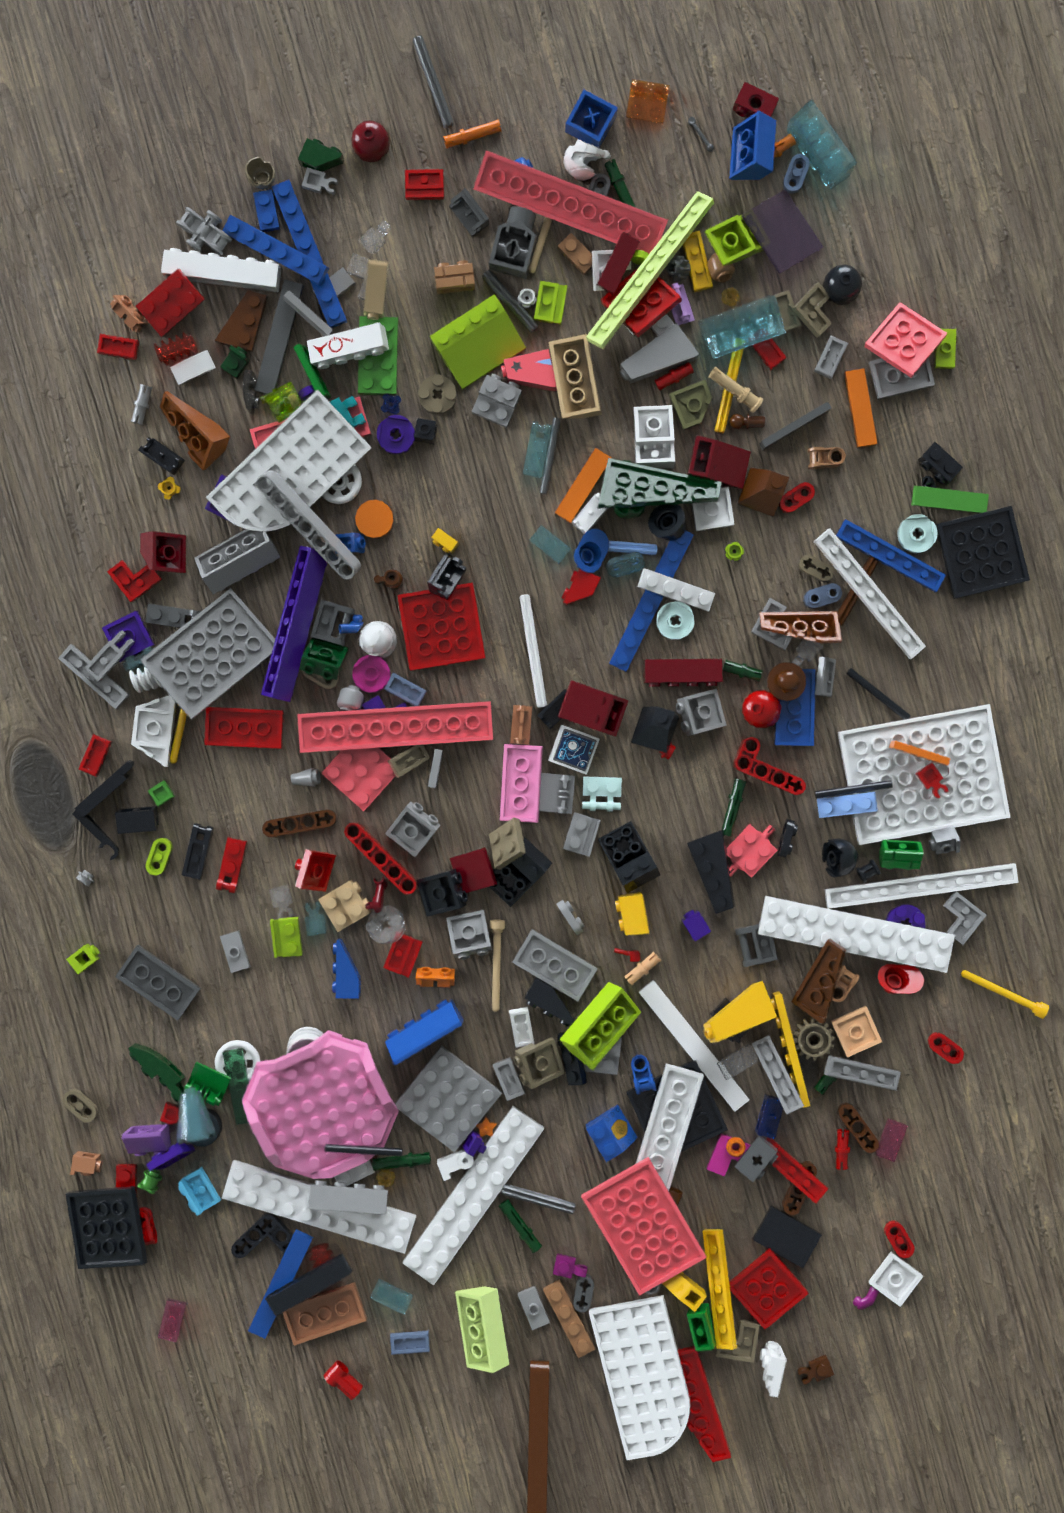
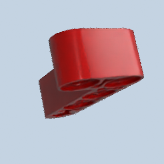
(770, 771)

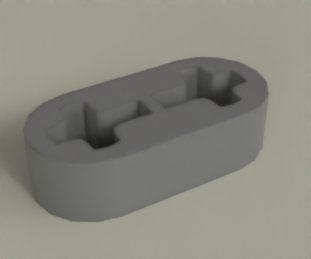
(587, 1294)

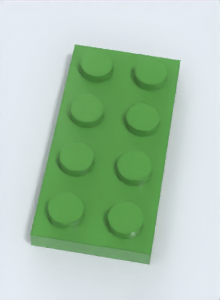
(379, 373)

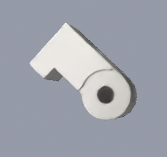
(454, 1162)

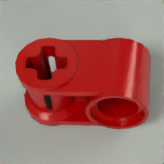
(148, 1226)

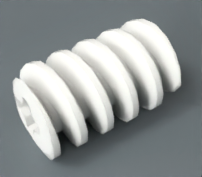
(143, 680)

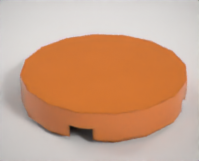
(374, 519)

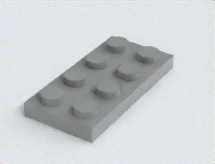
(554, 965)

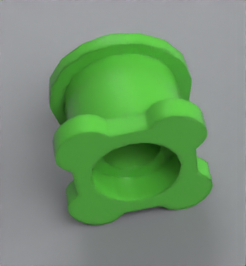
(150, 1181)

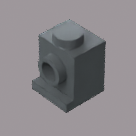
(944, 840)

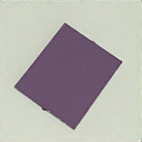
(782, 231)

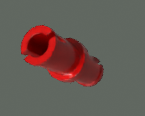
(674, 376)
(842, 1149)

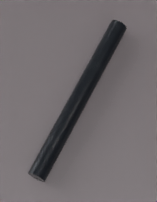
(878, 694)
(853, 789)
(363, 1150)

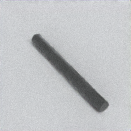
(550, 456)

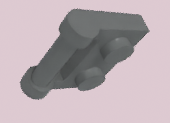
(326, 621)
(763, 945)

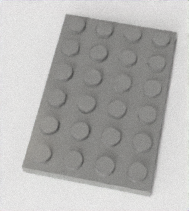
(210, 654)

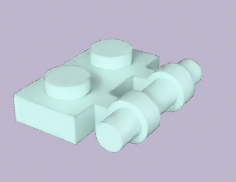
(601, 787)

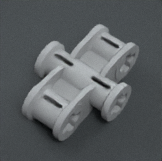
(204, 231)

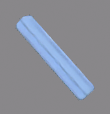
(629, 547)

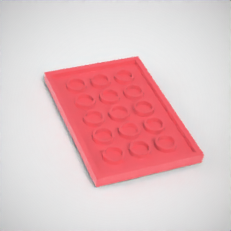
(643, 1226)

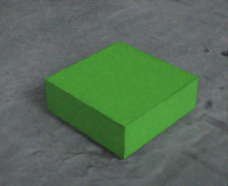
(161, 793)

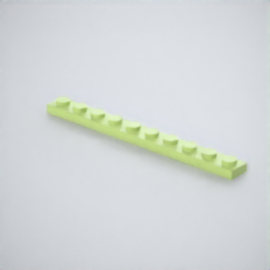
(650, 270)

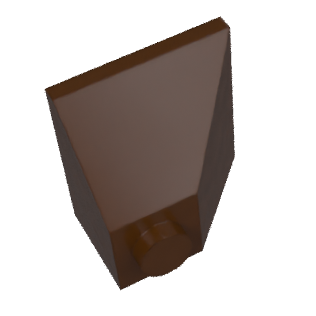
(763, 490)

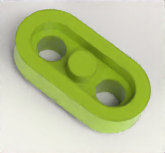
(159, 856)

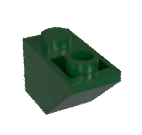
(319, 157)

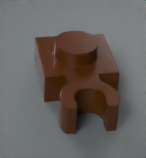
(819, 1368)

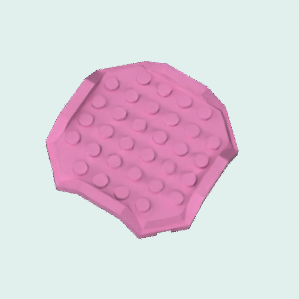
(318, 1099)

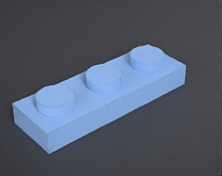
(847, 804)

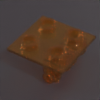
(647, 101)

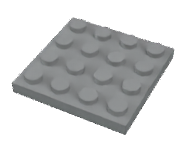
(448, 1098)

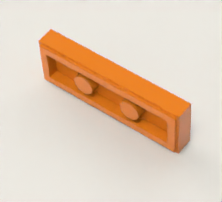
(918, 752)

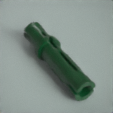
(617, 181)
(733, 806)
(401, 1161)
(524, 1231)

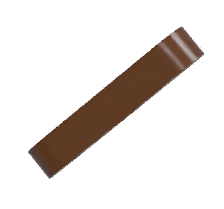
(861, 1141)
(788, 1198)

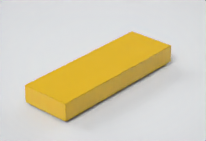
(696, 255)

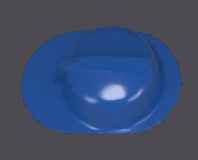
(591, 550)

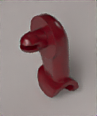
(378, 899)

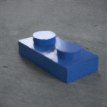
(266, 211)

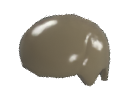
(260, 173)

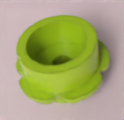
(729, 551)

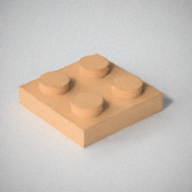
(856, 1031)

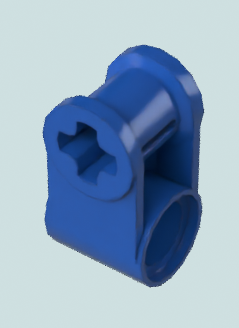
(643, 1077)

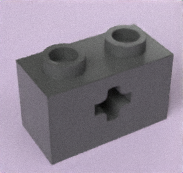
(756, 1170)

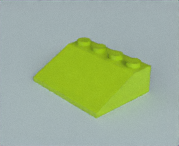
(477, 341)

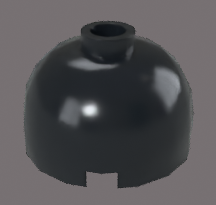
(842, 284)
(840, 857)

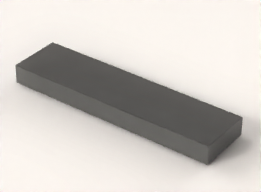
(794, 426)

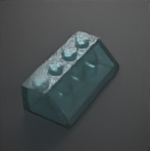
(821, 145)
(742, 326)

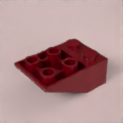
(719, 462)
(593, 708)

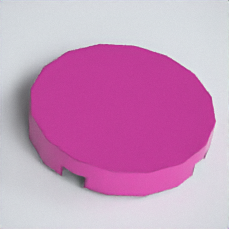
(371, 673)

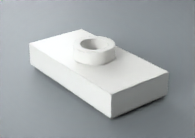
(521, 1027)

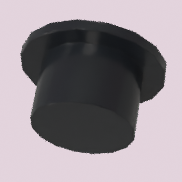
(667, 522)

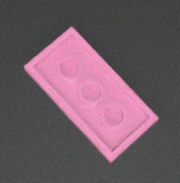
(521, 783)

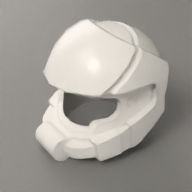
(579, 156)

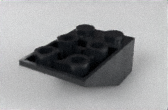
(629, 857)
(520, 874)

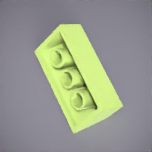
(482, 1329)

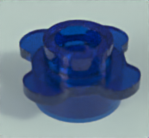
(391, 409)

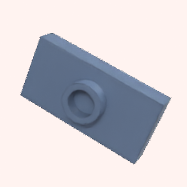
(405, 690)
(410, 1342)

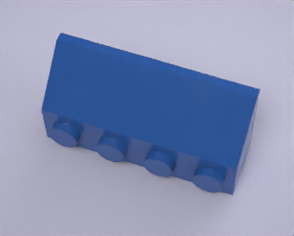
(423, 1031)

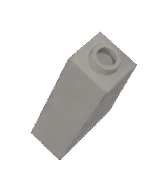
(661, 354)

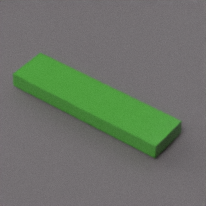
(949, 499)

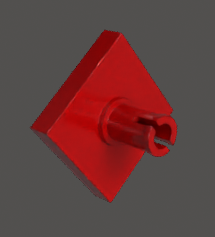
(314, 870)

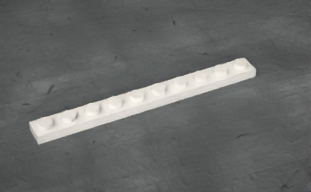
(921, 885)

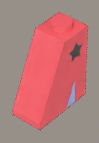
(531, 370)

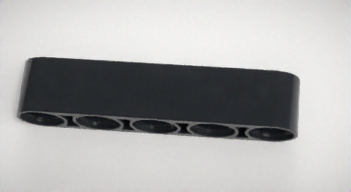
(308, 1284)

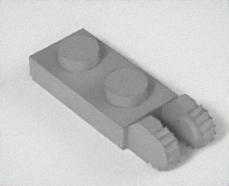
(108, 657)

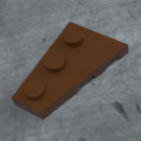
(244, 322)

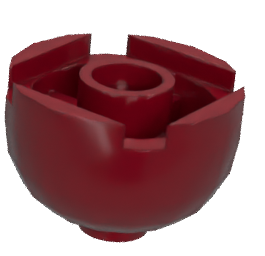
(370, 141)

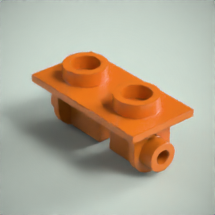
(426, 976)

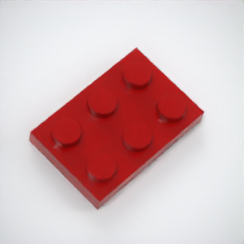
(170, 302)

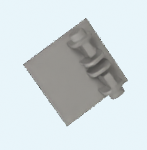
(556, 793)

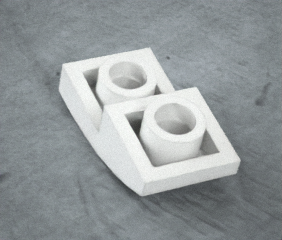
(192, 367)

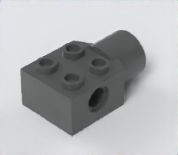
(514, 243)

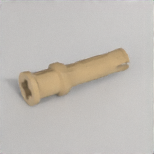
(742, 393)

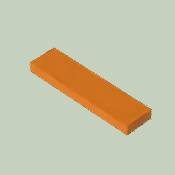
(860, 408)
(582, 485)

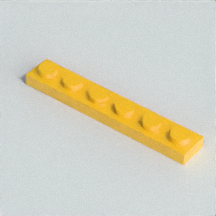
(787, 1041)
(719, 1289)

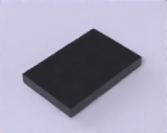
(787, 1236)

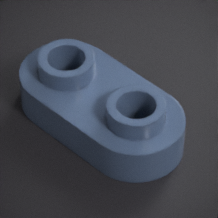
(795, 174)
(823, 596)

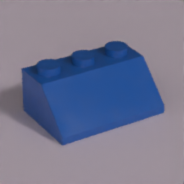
(753, 148)

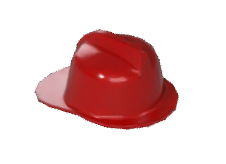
(900, 979)

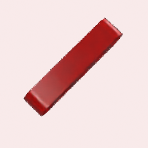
(372, 853)

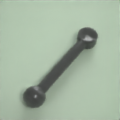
(691, 121)

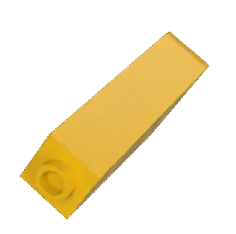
(742, 1013)

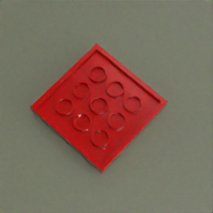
(441, 629)

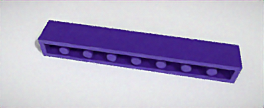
(294, 624)

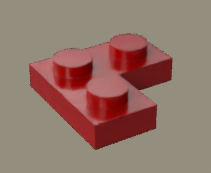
(133, 584)

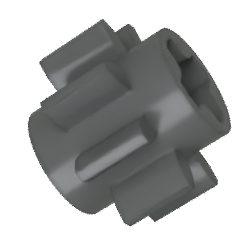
(678, 268)

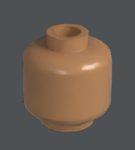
(718, 271)

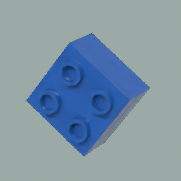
(591, 119)

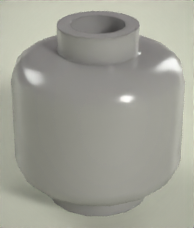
(350, 698)

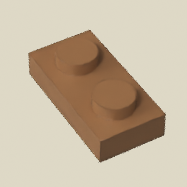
(576, 253)

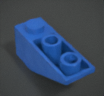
(347, 976)

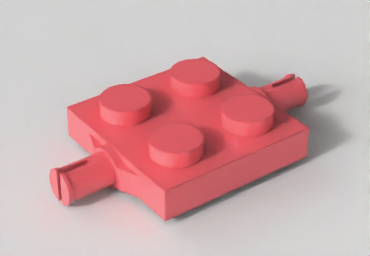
(750, 850)

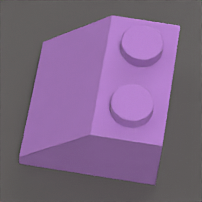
(147, 1139)

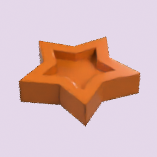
(486, 1127)

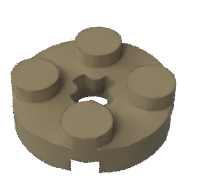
(437, 405)

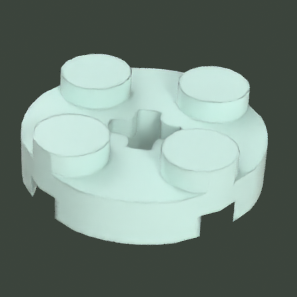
(924, 525)
(685, 616)

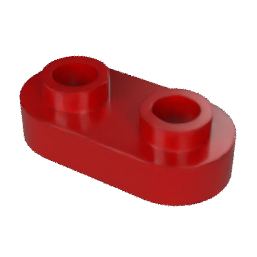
(796, 498)
(944, 1048)
(898, 1238)

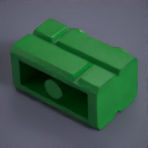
(900, 854)
(702, 1327)

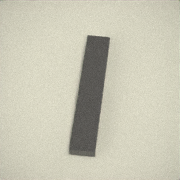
(278, 340)

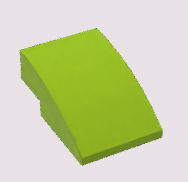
(733, 240)

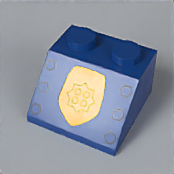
(611, 1133)

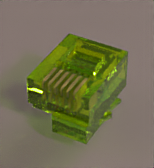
(282, 401)

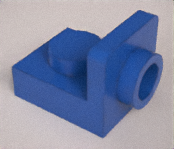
(353, 541)

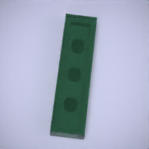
(237, 1070)

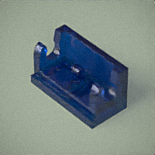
(769, 1117)

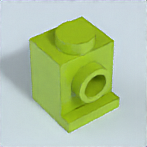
(78, 961)

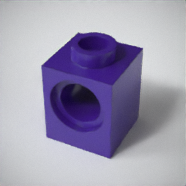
(695, 924)

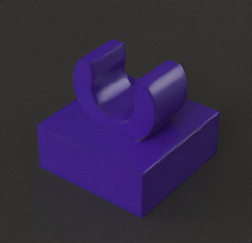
(474, 1143)

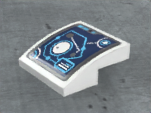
(573, 749)

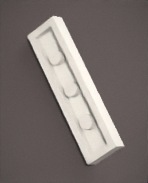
(676, 589)

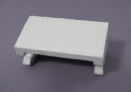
(589, 515)

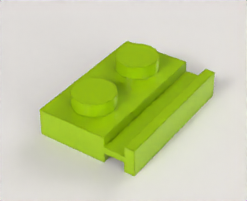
(550, 302)
(286, 937)

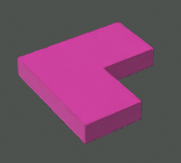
(720, 1157)

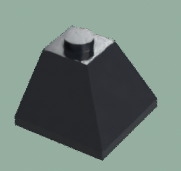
(655, 728)

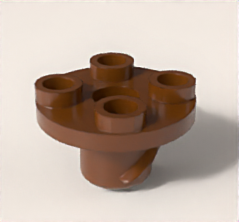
(786, 681)

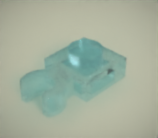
(315, 922)

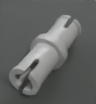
(141, 404)

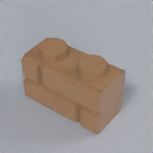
(454, 277)

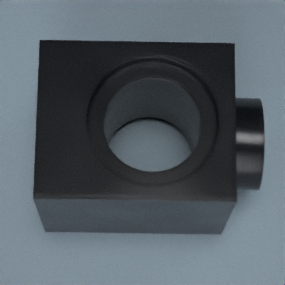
(425, 431)

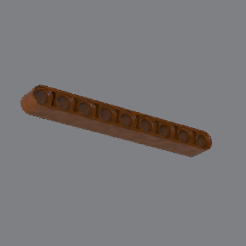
(538, 1436)

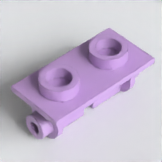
(682, 312)

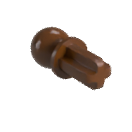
(737, 421)

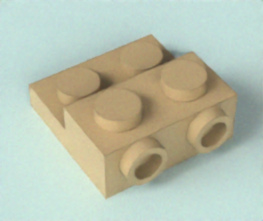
(345, 905)

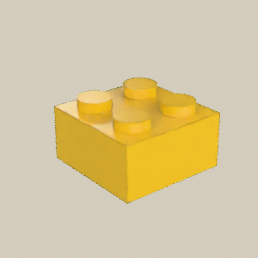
(442, 539)

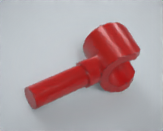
(634, 954)

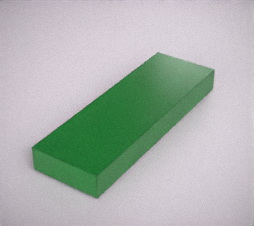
(311, 371)

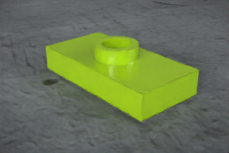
(946, 351)

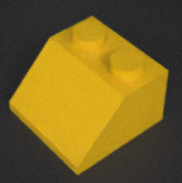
(632, 913)

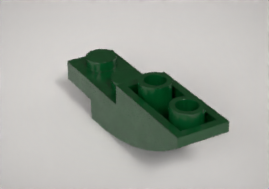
(155, 1063)

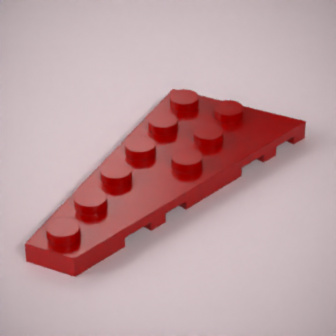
(703, 1414)

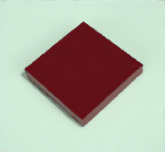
(474, 869)

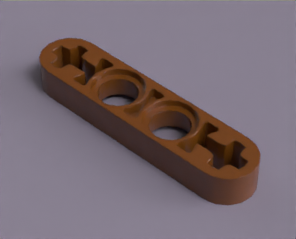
(299, 821)

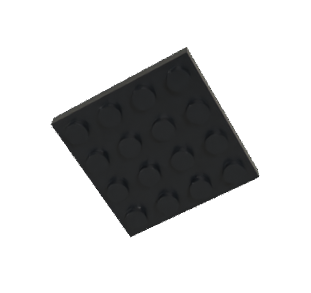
(982, 552)
(705, 1119)
(106, 1227)

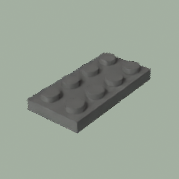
(158, 982)

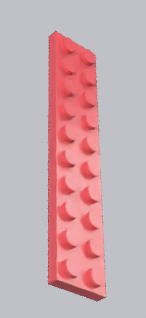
(567, 202)
(395, 726)

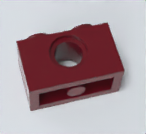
(751, 94)

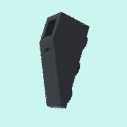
(547, 998)

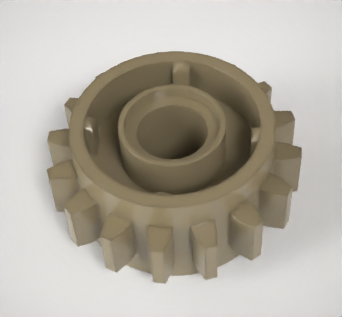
(815, 1049)

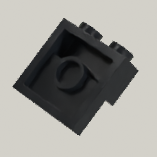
(442, 892)

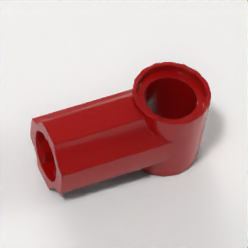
(339, 1377)

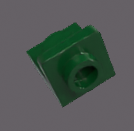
(235, 362)

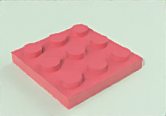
(905, 340)
(360, 774)

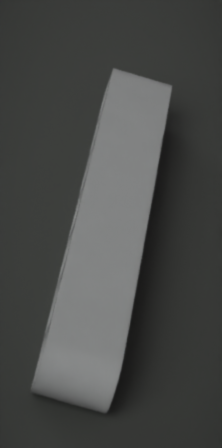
(299, 521)

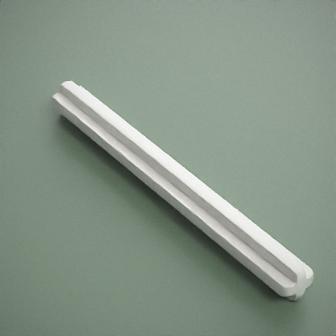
(533, 650)

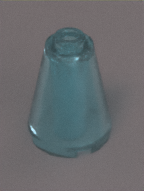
(193, 1117)

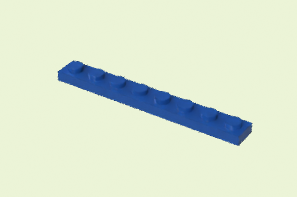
(305, 244)
(649, 604)

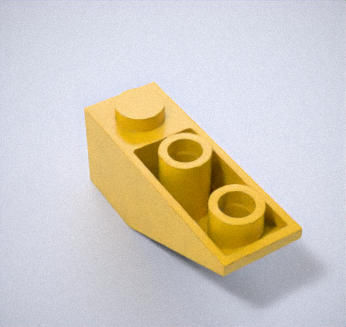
(686, 1290)

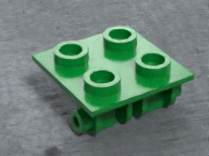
(209, 1082)

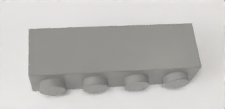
(349, 1199)

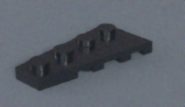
(711, 861)

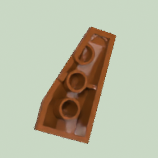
(201, 435)
(812, 626)

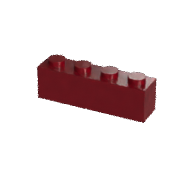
(682, 671)

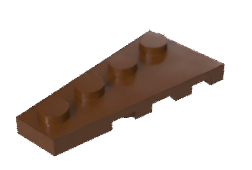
(819, 984)

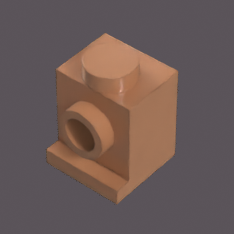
(86, 1163)

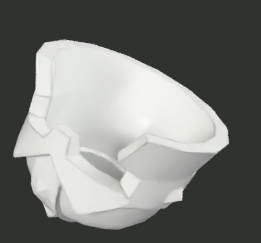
(378, 639)

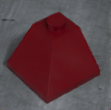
(164, 551)

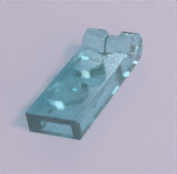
(536, 450)

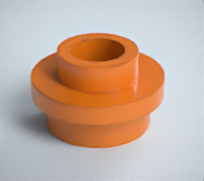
(735, 1152)

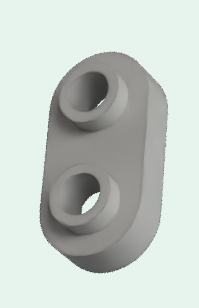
(575, 923)

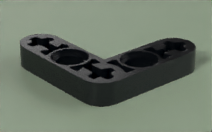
(271, 1231)

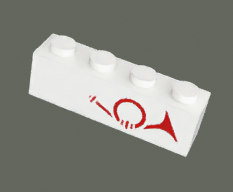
(348, 345)

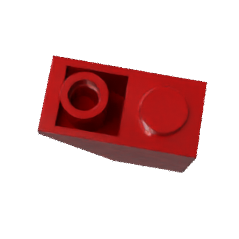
(581, 588)

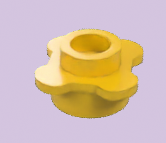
(163, 487)

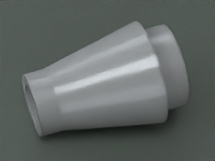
(308, 777)

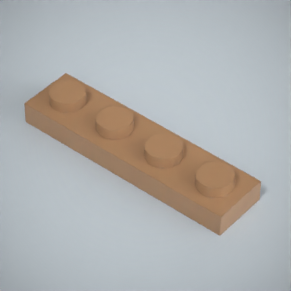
(569, 1318)

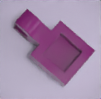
(566, 1266)

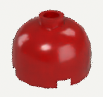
(761, 709)

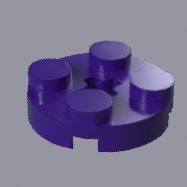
(388, 426)
(908, 911)

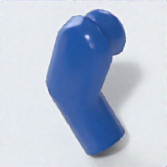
(354, 625)

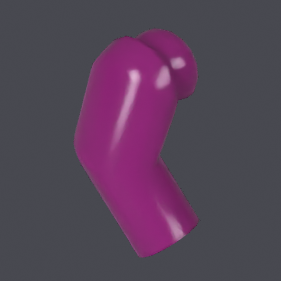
(863, 1303)

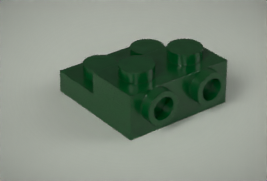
(323, 659)

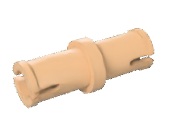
(642, 968)

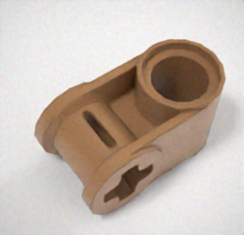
(824, 457)
(845, 984)

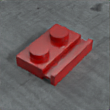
(424, 184)
(403, 955)

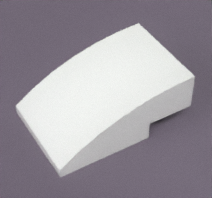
(654, 436)

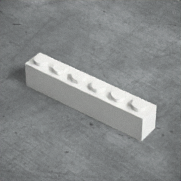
(223, 270)

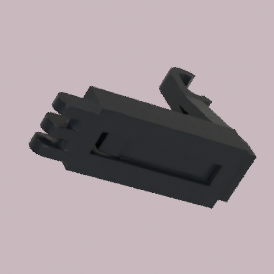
(94, 799)

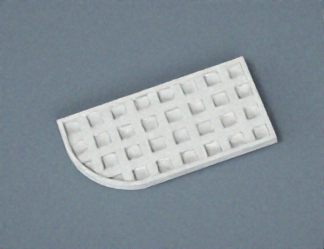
(309, 454)
(642, 1374)

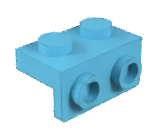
(198, 1191)

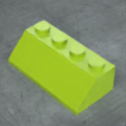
(600, 1025)

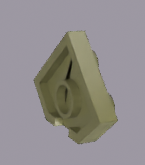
(691, 404)

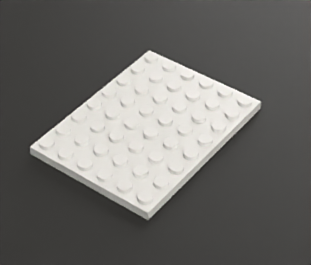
(909, 808)

